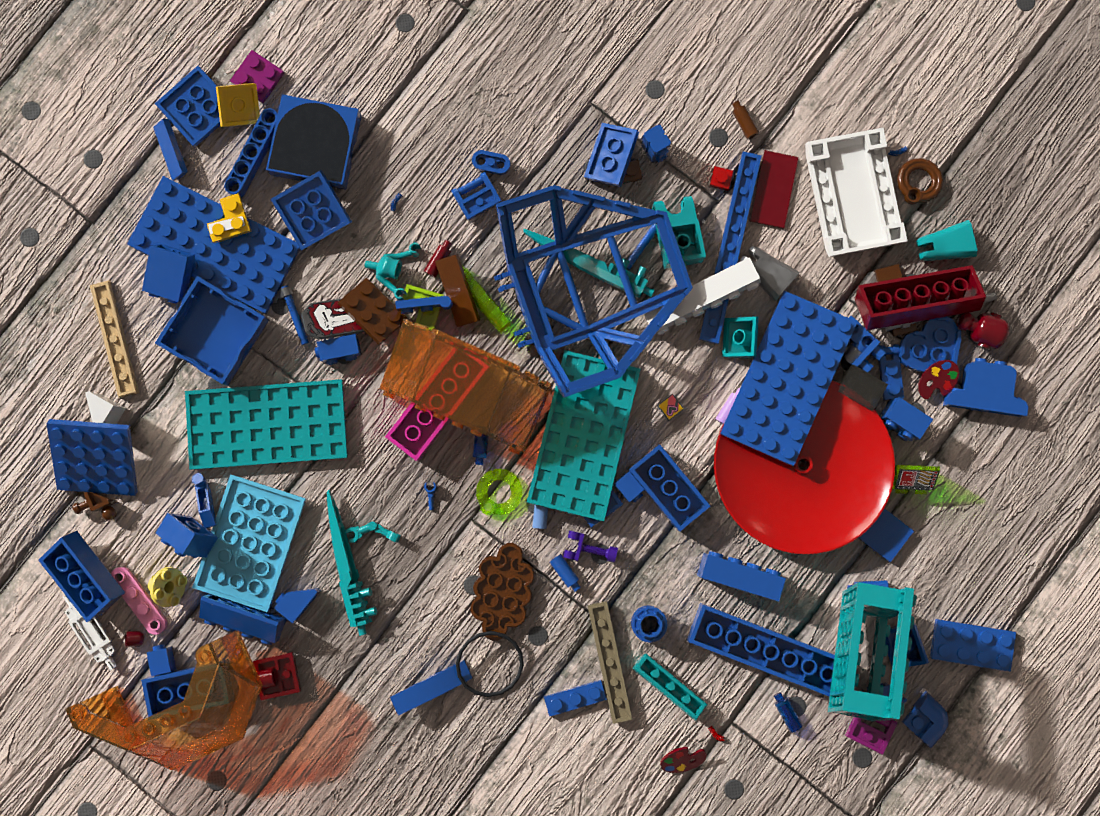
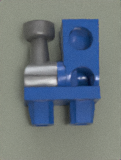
(862, 346)

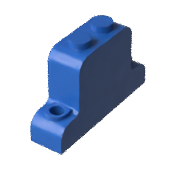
(988, 389)

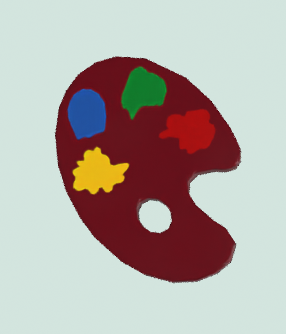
(943, 376)
(679, 760)

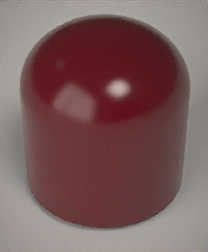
(134, 638)

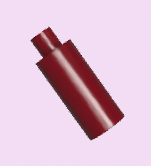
(441, 252)

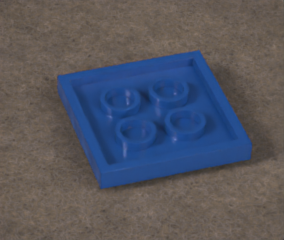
(192, 106)
(311, 210)

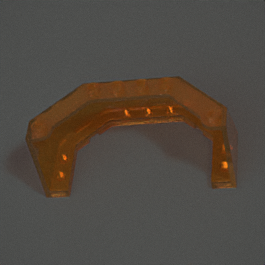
(465, 385)
(208, 719)

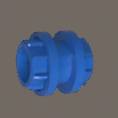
(653, 635)

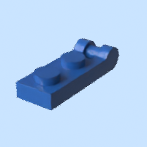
(424, 304)
(891, 373)

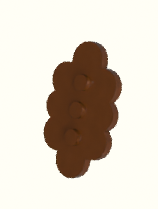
(502, 590)

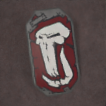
(328, 320)

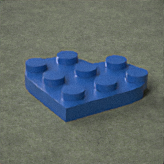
(935, 342)

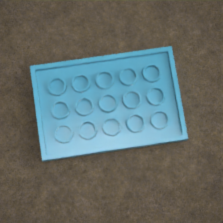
(252, 543)

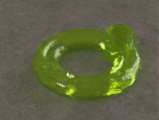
(482, 491)

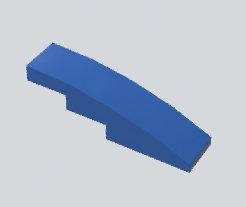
(429, 688)

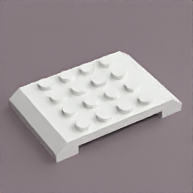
(854, 192)

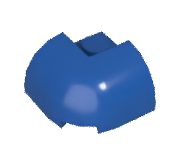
(927, 719)

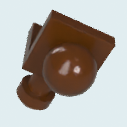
(96, 503)

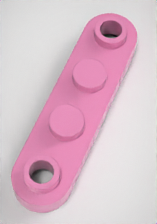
(140, 601)

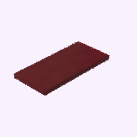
(774, 189)

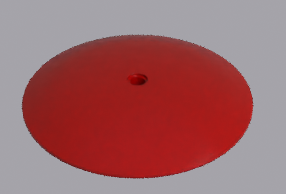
(814, 507)

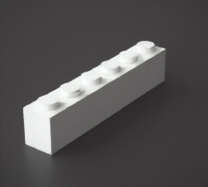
(711, 293)

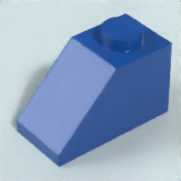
(295, 603)

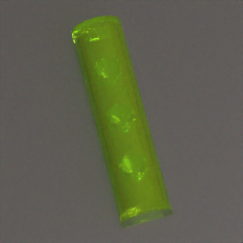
(487, 304)

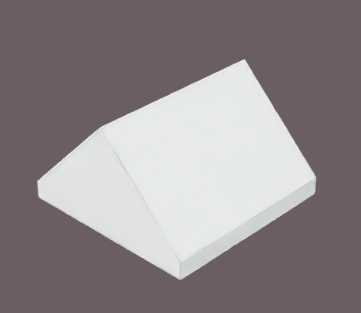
(103, 408)

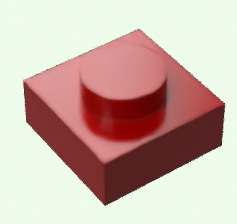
(721, 178)

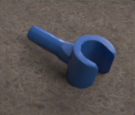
(430, 495)

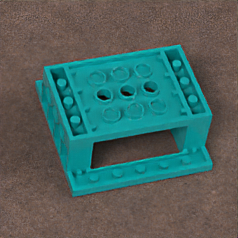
(884, 604)

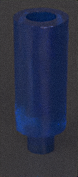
(480, 448)
(787, 713)

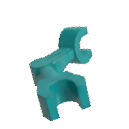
(372, 526)

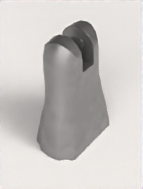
(774, 274)

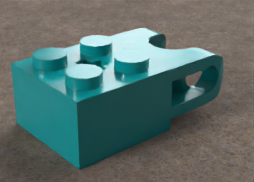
(686, 231)

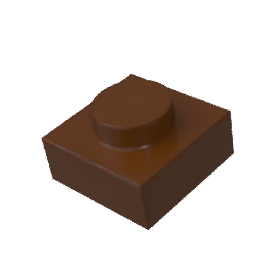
(633, 172)

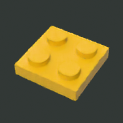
(238, 104)

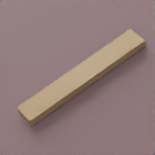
(114, 339)

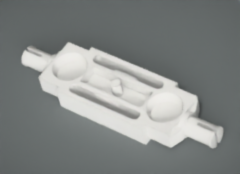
(101, 649)

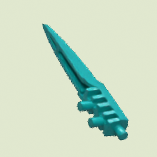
(599, 268)
(348, 574)

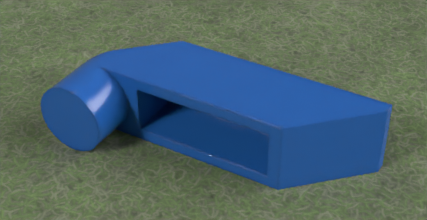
(204, 500)

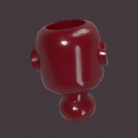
(986, 329)

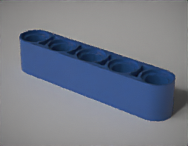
(252, 163)

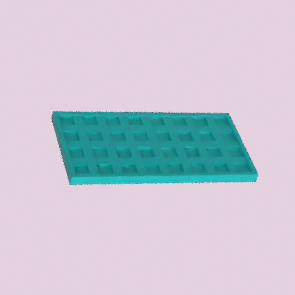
(266, 424)
(583, 441)

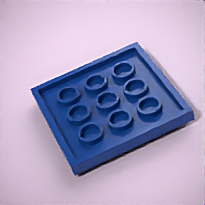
(92, 457)

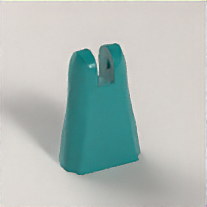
(949, 243)

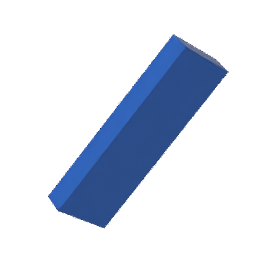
(170, 149)

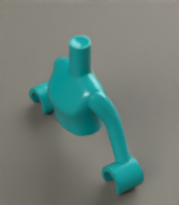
(390, 267)

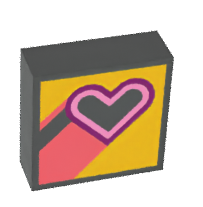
(670, 407)

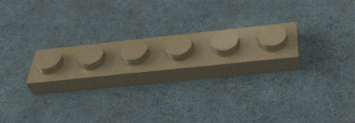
(609, 662)

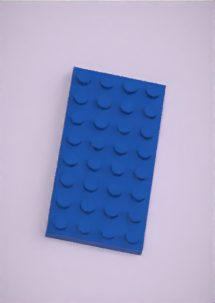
(242, 267)
(788, 378)

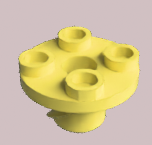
(167, 587)

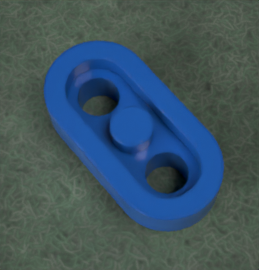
(492, 160)

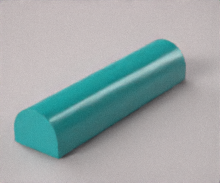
(669, 686)

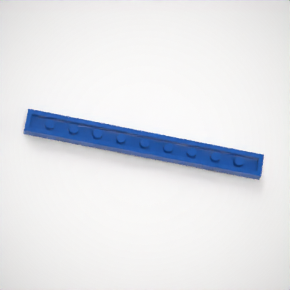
(732, 238)

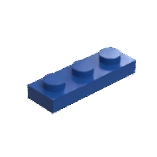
(575, 698)

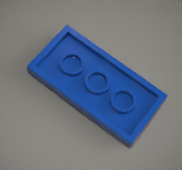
(973, 645)

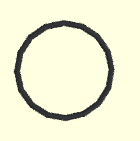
(493, 693)

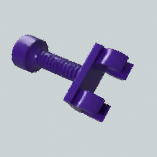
(610, 553)

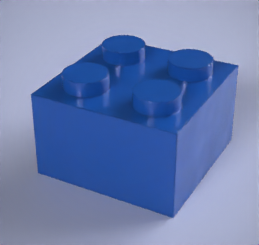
(905, 419)
(186, 535)

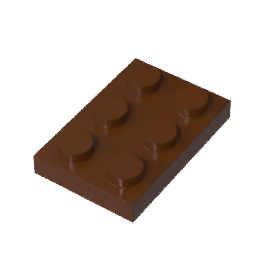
(372, 311)

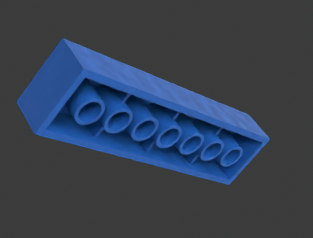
(762, 648)

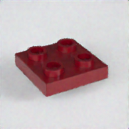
(278, 675)

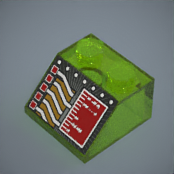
(915, 478)

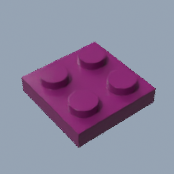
(259, 71)

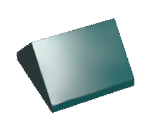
(740, 337)

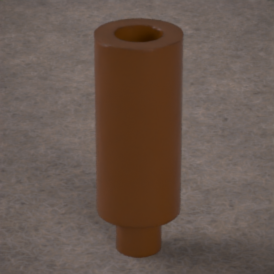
(745, 120)

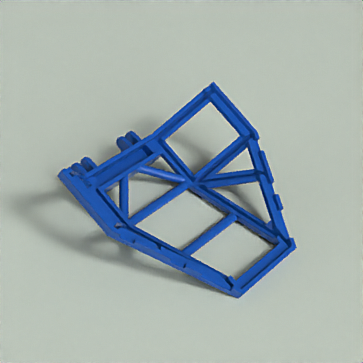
(567, 238)

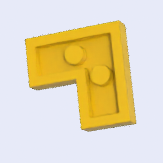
(232, 208)

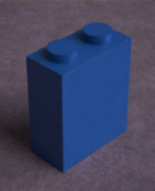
(168, 272)

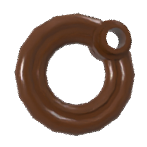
(919, 196)

